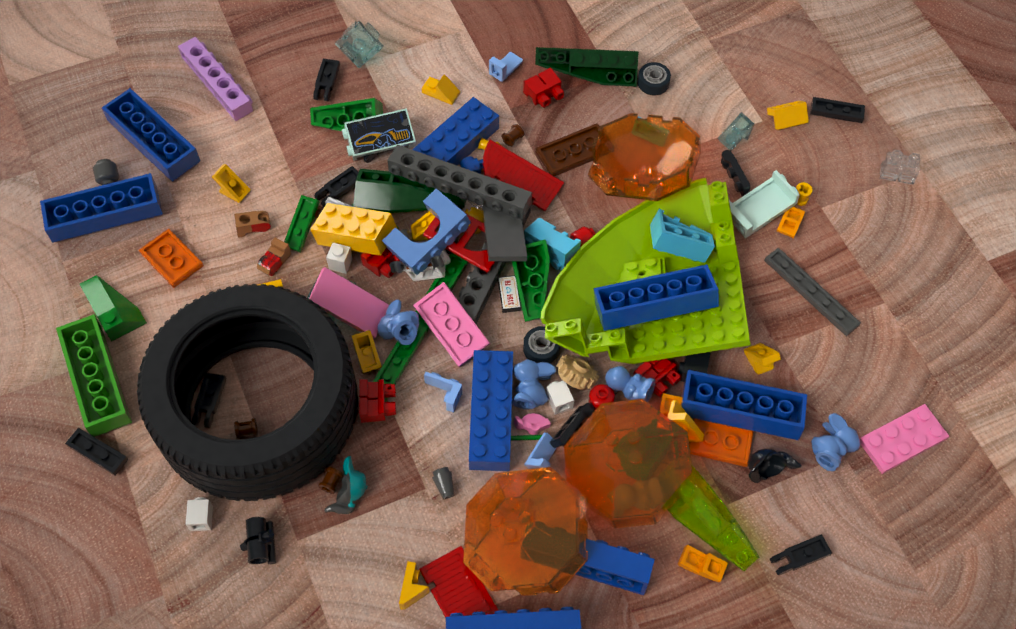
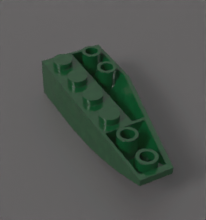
(593, 65)
(393, 193)

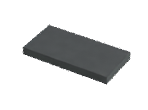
(503, 236)

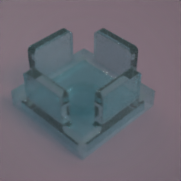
(359, 43)

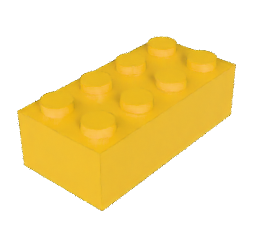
(353, 227)

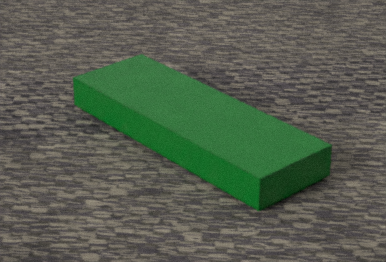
(301, 223)

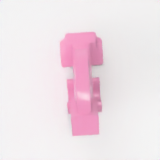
(532, 423)

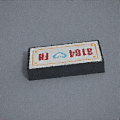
(509, 294)

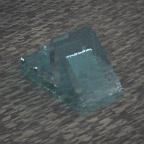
(736, 131)

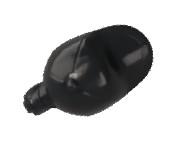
(769, 463)

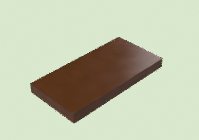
(568, 151)

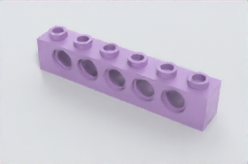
(215, 78)

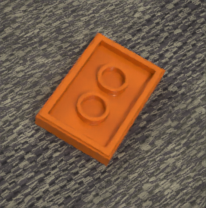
(171, 258)
(723, 443)

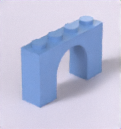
(418, 255)

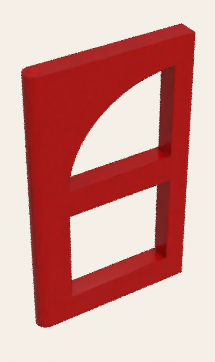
(477, 258)

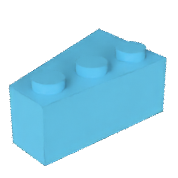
(679, 239)
(560, 246)

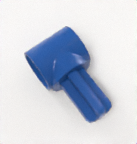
(472, 164)

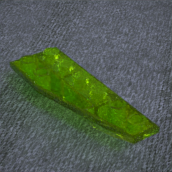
(711, 521)

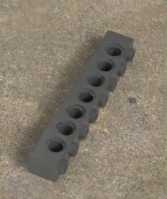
(460, 182)
(485, 282)

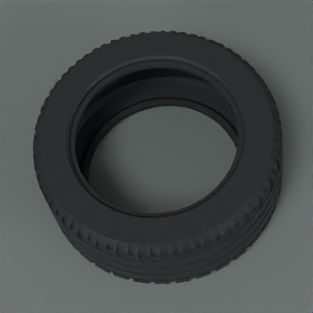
(214, 330)

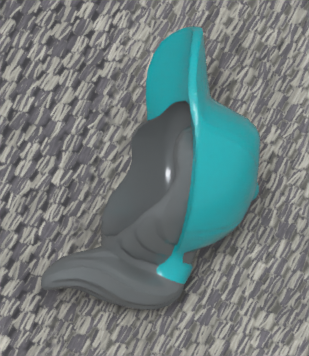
(352, 489)

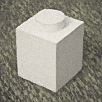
(339, 258)
(559, 397)
(199, 514)

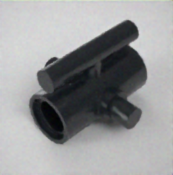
(259, 541)

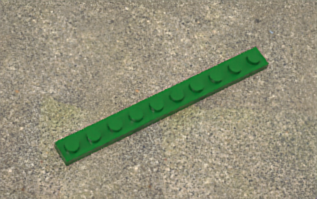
(402, 354)

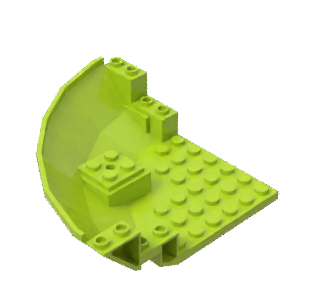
(626, 253)

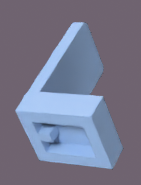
(503, 68)
(452, 386)
(541, 453)

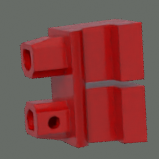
(543, 87)
(379, 264)
(660, 371)
(372, 400)

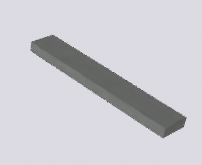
(812, 292)

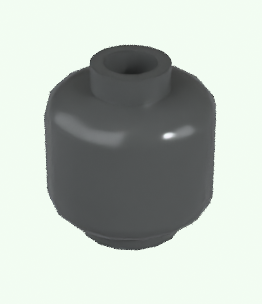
(105, 172)

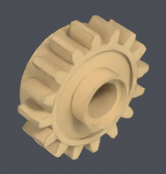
(577, 372)

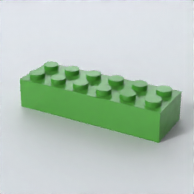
(93, 376)

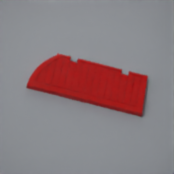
(519, 172)
(457, 586)

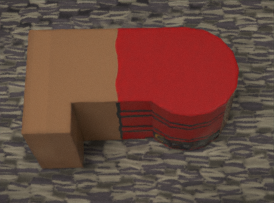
(252, 222)
(274, 257)

